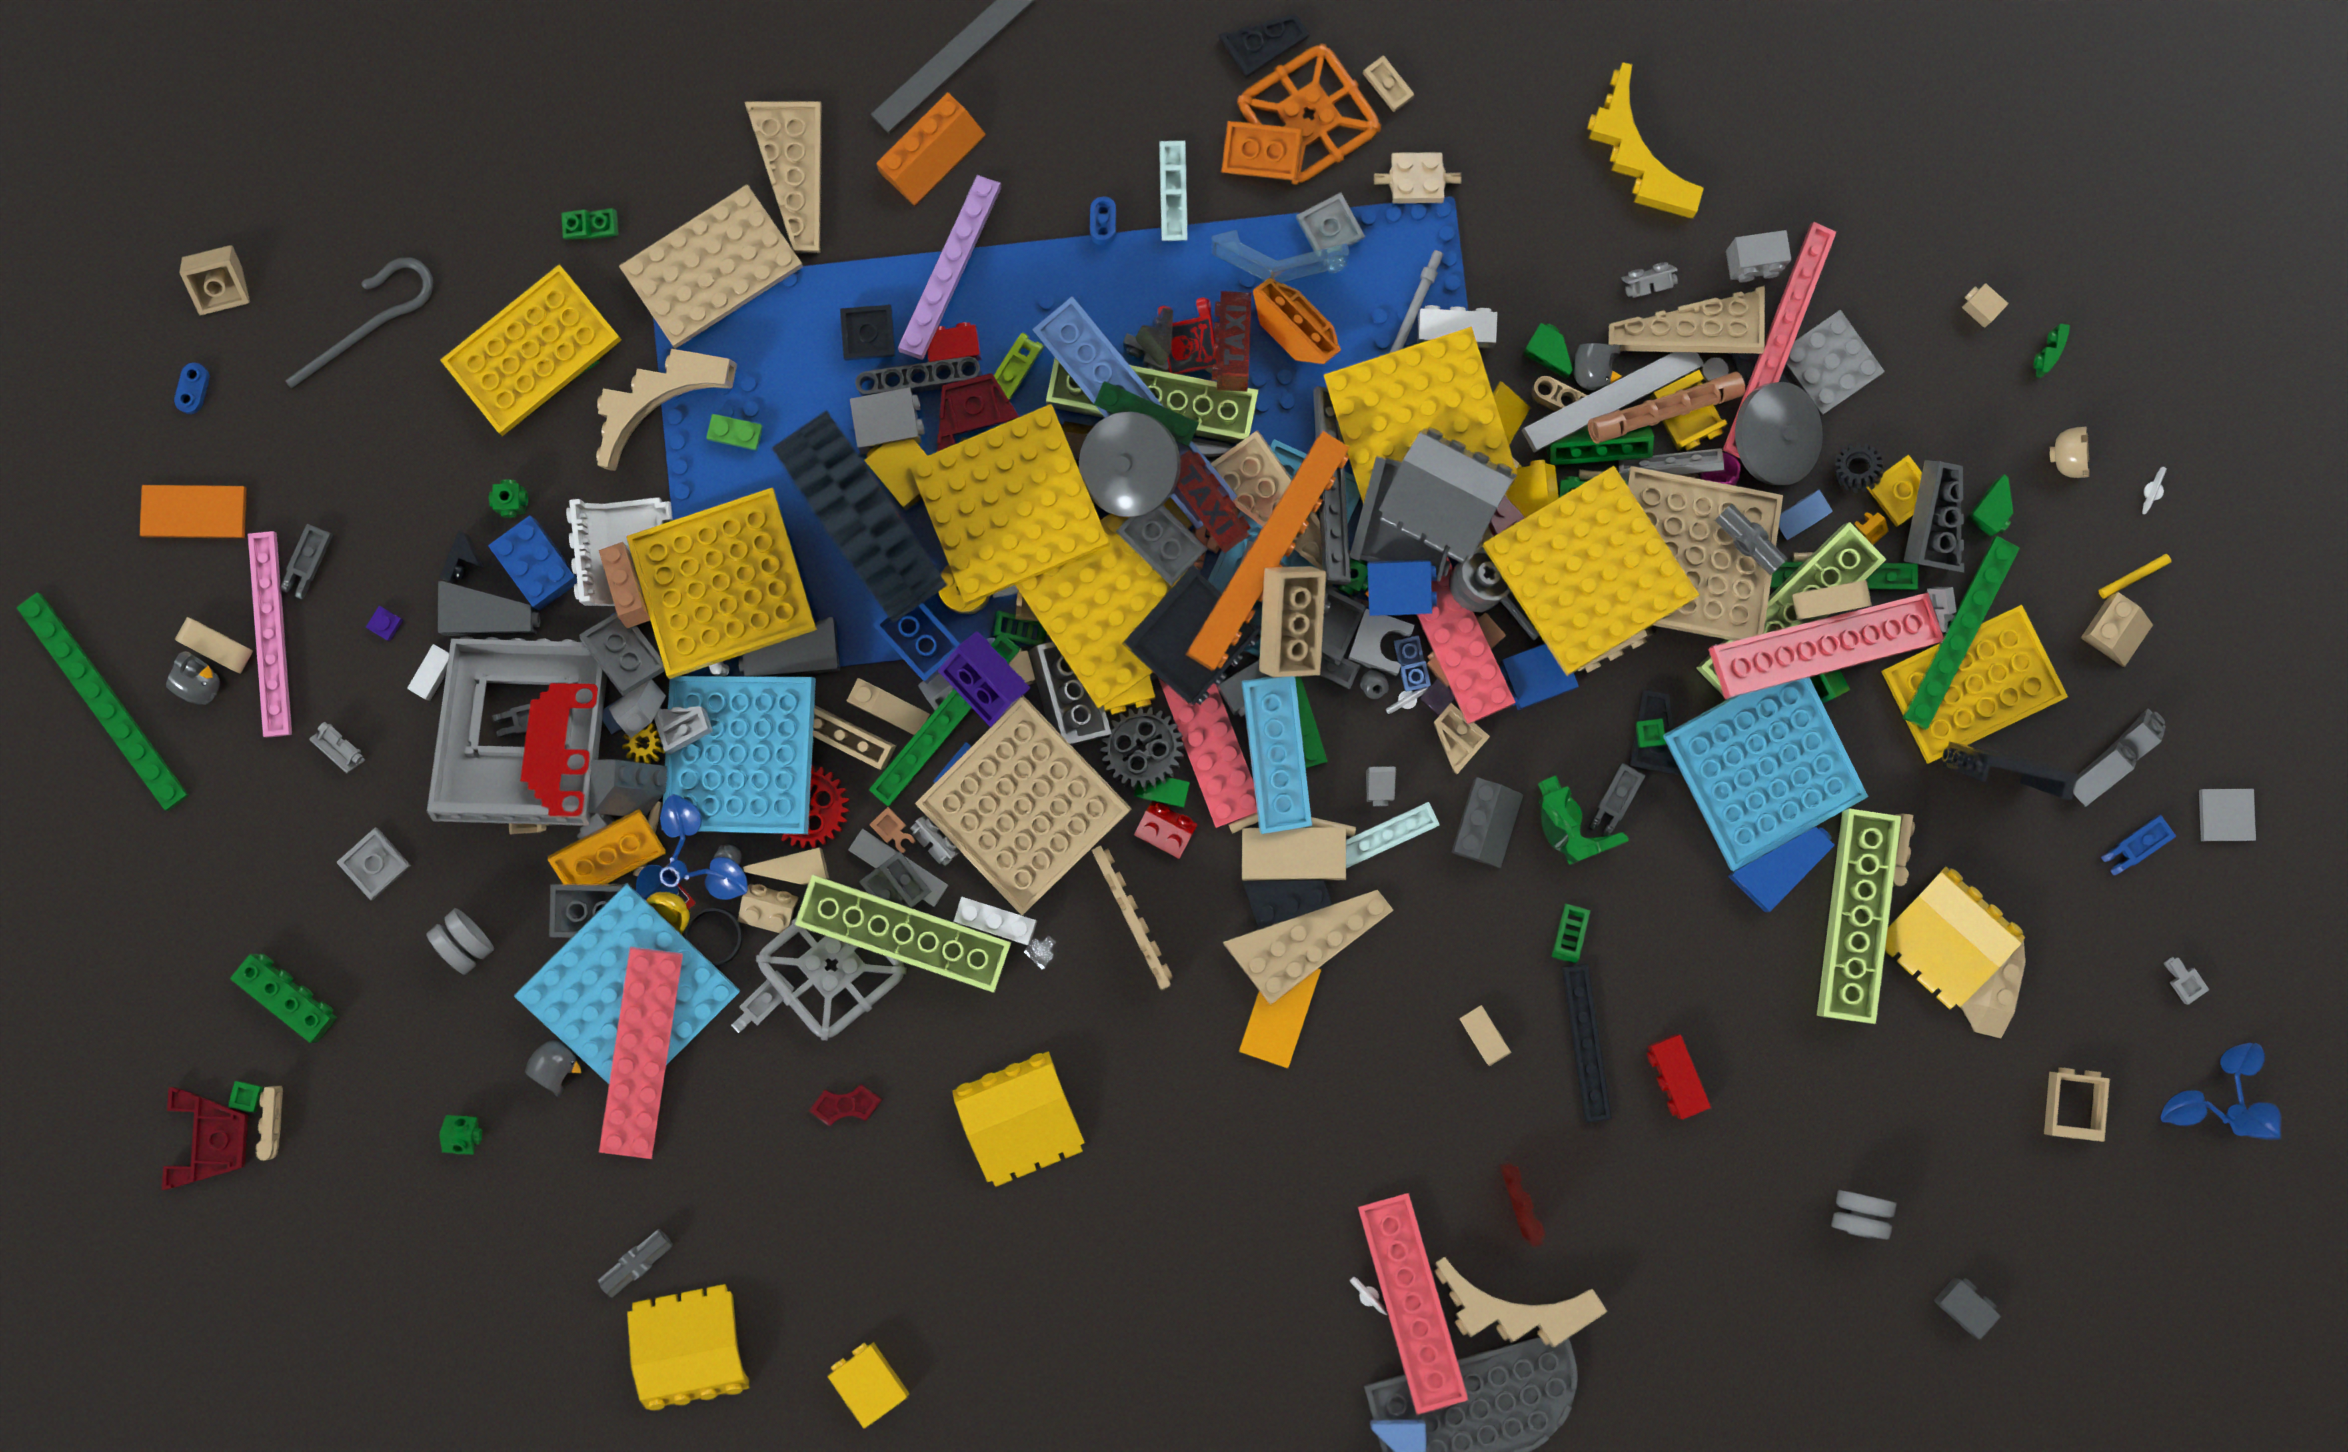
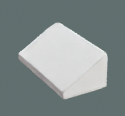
(430, 673)

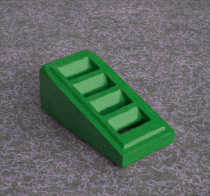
(997, 623)
(1567, 955)

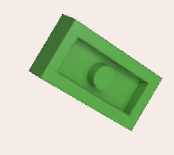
(734, 432)

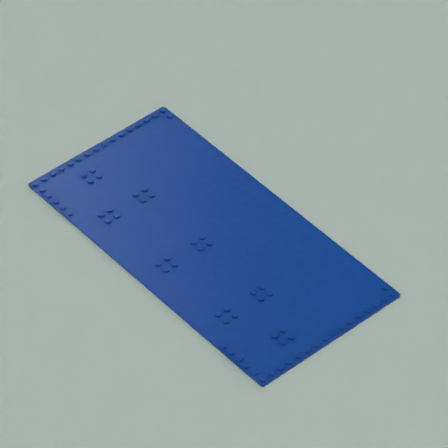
(795, 365)

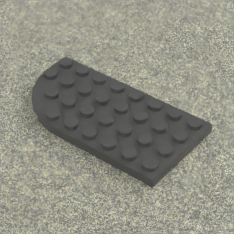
(1513, 1401)

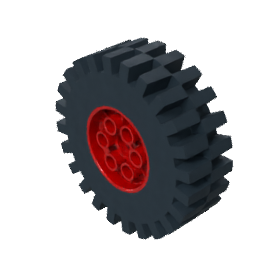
(859, 516)

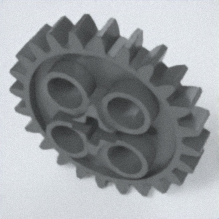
(1155, 766)

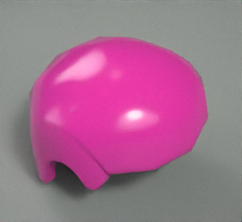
(1727, 476)

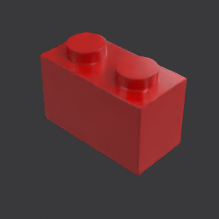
(955, 343)

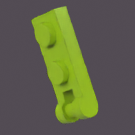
(1016, 365)

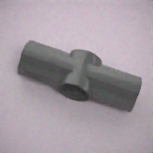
(1751, 539)
(635, 1263)

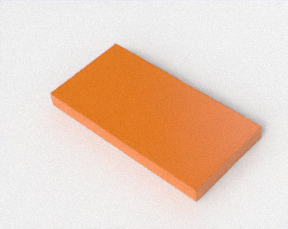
(193, 511)

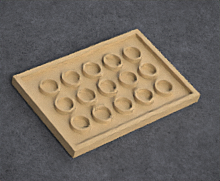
(711, 266)

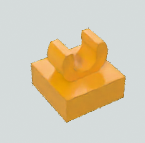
(1874, 528)

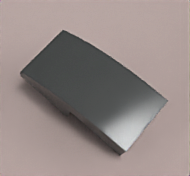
(1136, 350)

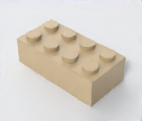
(1292, 621)

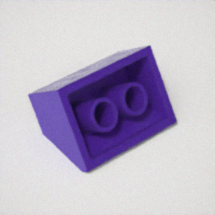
(983, 678)

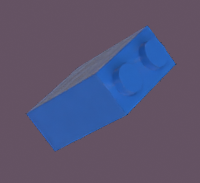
(1401, 587)
(1535, 676)

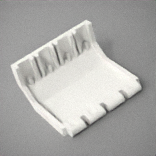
(603, 526)

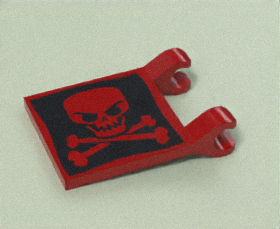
(1192, 341)

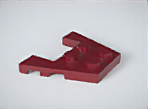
(971, 407)
(216, 1141)

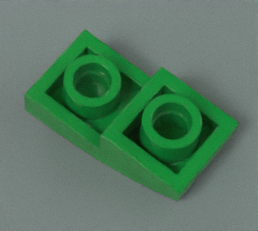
(588, 225)
(2049, 355)

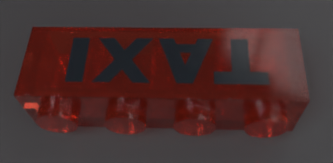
(1234, 341)
(1209, 504)

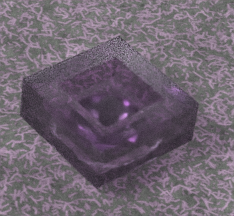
(1438, 697)

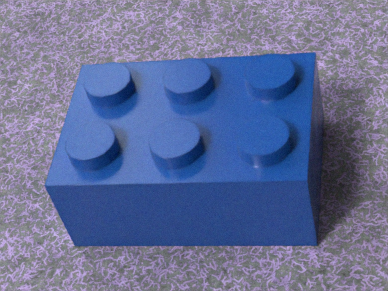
(534, 563)
(919, 640)

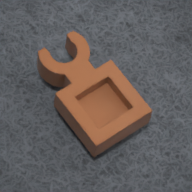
(890, 827)

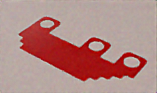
(545, 746)

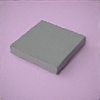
(1330, 224)
(2227, 815)
(373, 863)

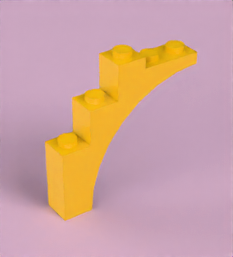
(1657, 185)

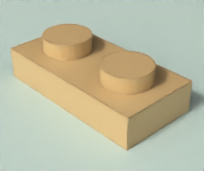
(1388, 83)

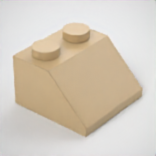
(214, 280)
(2118, 628)

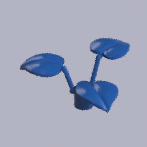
(725, 876)
(2259, 1121)

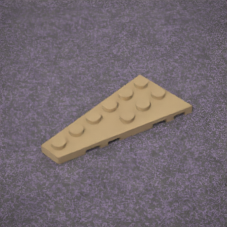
(792, 154)
(1704, 326)
(1259, 483)
(1137, 925)
(1294, 949)

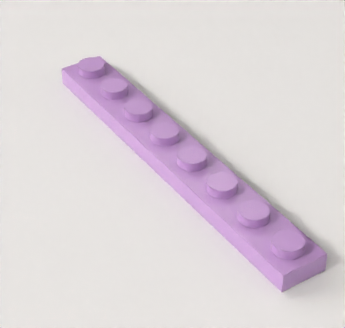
(949, 267)

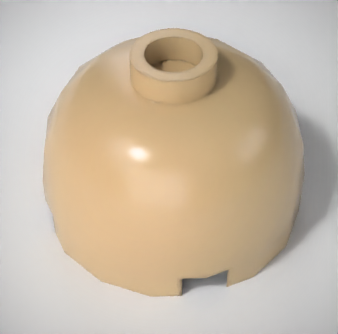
(2072, 452)

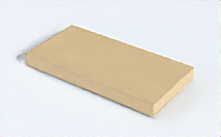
(1294, 854)

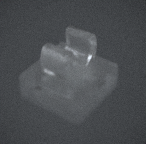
(1040, 952)

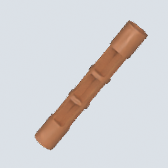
(1653, 411)

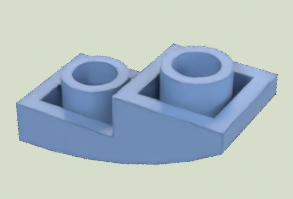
(1804, 514)
(1413, 667)

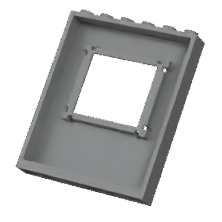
(488, 783)

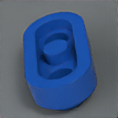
(1103, 222)
(195, 388)

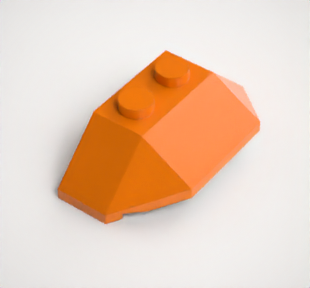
(1295, 323)

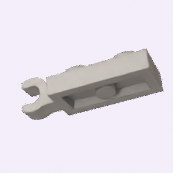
(760, 1004)

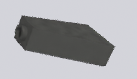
(479, 613)
(796, 656)

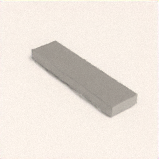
(1677, 462)
(877, 852)

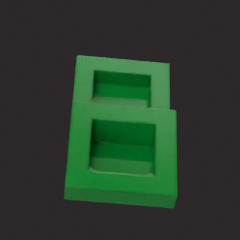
(1172, 792)

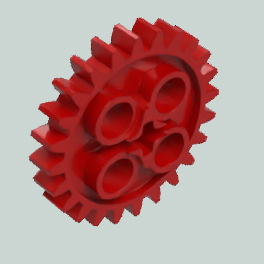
(829, 814)

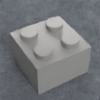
(1758, 255)

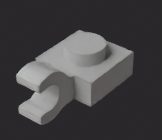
(1943, 604)
(2187, 982)

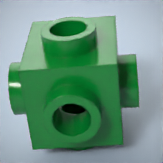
(514, 504)
(1359, 582)
(460, 1134)

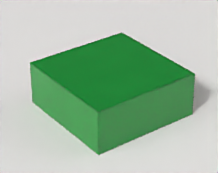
(1650, 733)
(245, 1096)

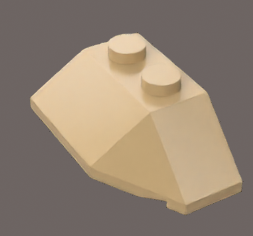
(1995, 1001)

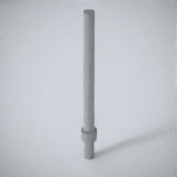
(1427, 277)

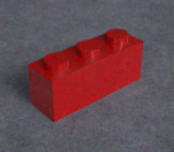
(1678, 1077)

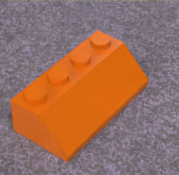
(930, 149)

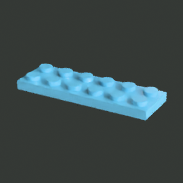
(1276, 753)

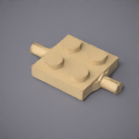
(1417, 178)

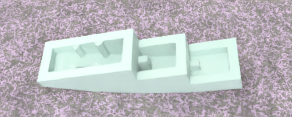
(1173, 190)

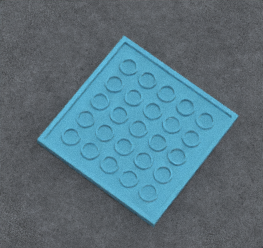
(756, 760)
(1765, 768)
(584, 982)

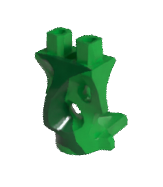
(1562, 822)

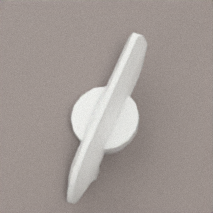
(2153, 490)
(1407, 700)
(1368, 1296)

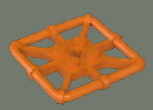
(1313, 98)

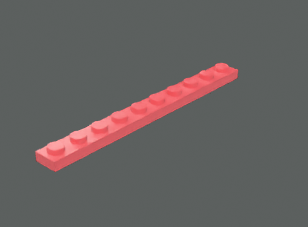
(1788, 315)

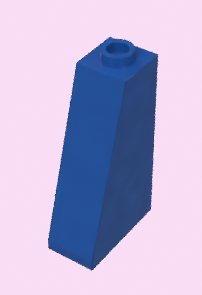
(1778, 871)

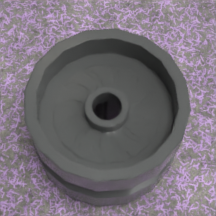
(1477, 583)

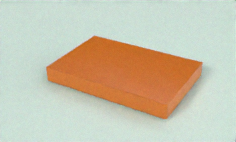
(1262, 150)

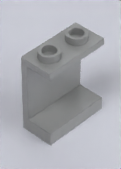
(886, 418)

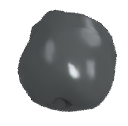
(1374, 684)
(729, 851)

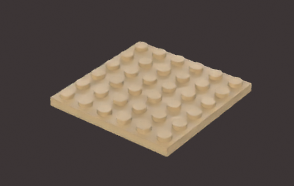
(1729, 583)
(1023, 805)

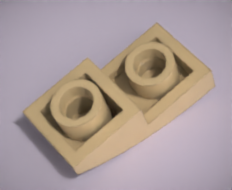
(1485, 1035)

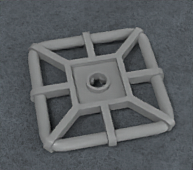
(826, 982)

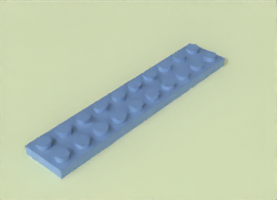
(1093, 359)

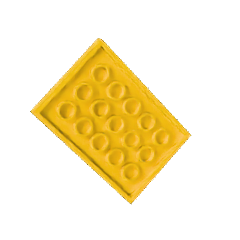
(530, 350)
(1995, 686)

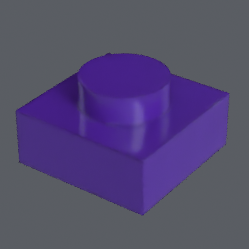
(384, 623)

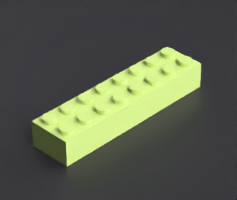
(1220, 413)
(1838, 561)
(1859, 916)
(902, 933)

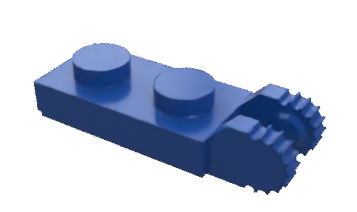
(2140, 843)

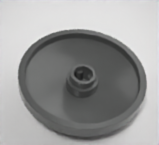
(1778, 433)
(1130, 464)

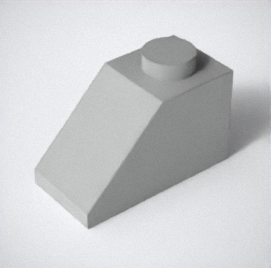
(638, 707)
(1380, 785)

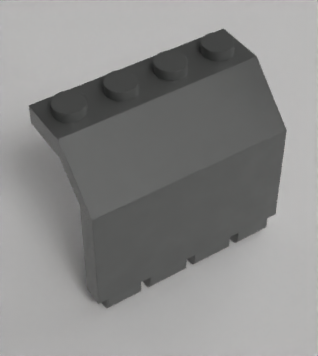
(1445, 494)

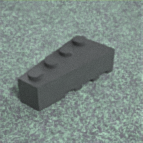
(1937, 518)

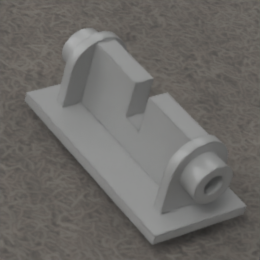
(1659, 276)
(336, 748)
(943, 849)

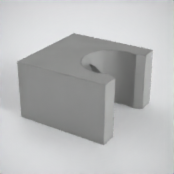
(1367, 641)

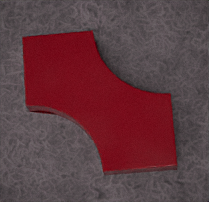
(857, 1103)

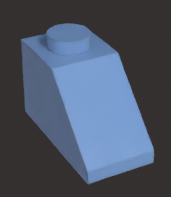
(1401, 1434)

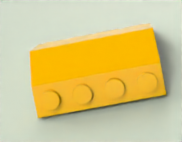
(1952, 938)
(1018, 1119)
(685, 1348)

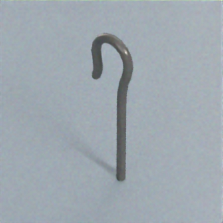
(376, 321)

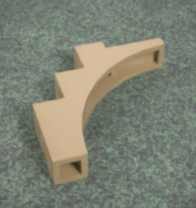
(626, 410)
(1480, 1310)

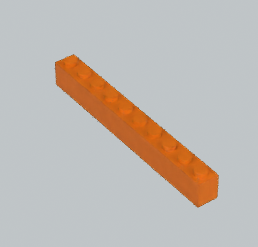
(1268, 550)

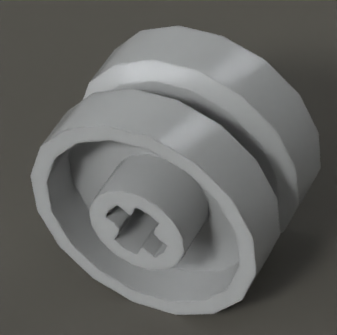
(460, 941)
(1863, 1215)

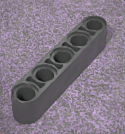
(907, 372)

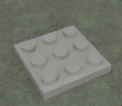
(1832, 362)

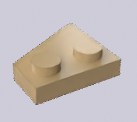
(1458, 738)

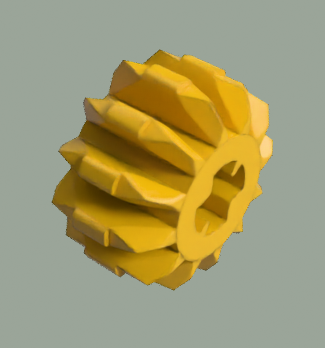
(642, 753)

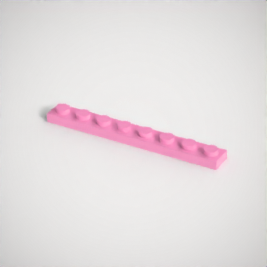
(269, 634)

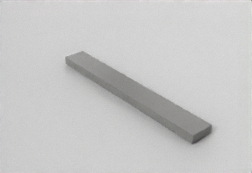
(1611, 398)

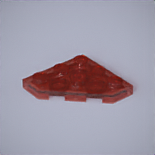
(1522, 1204)

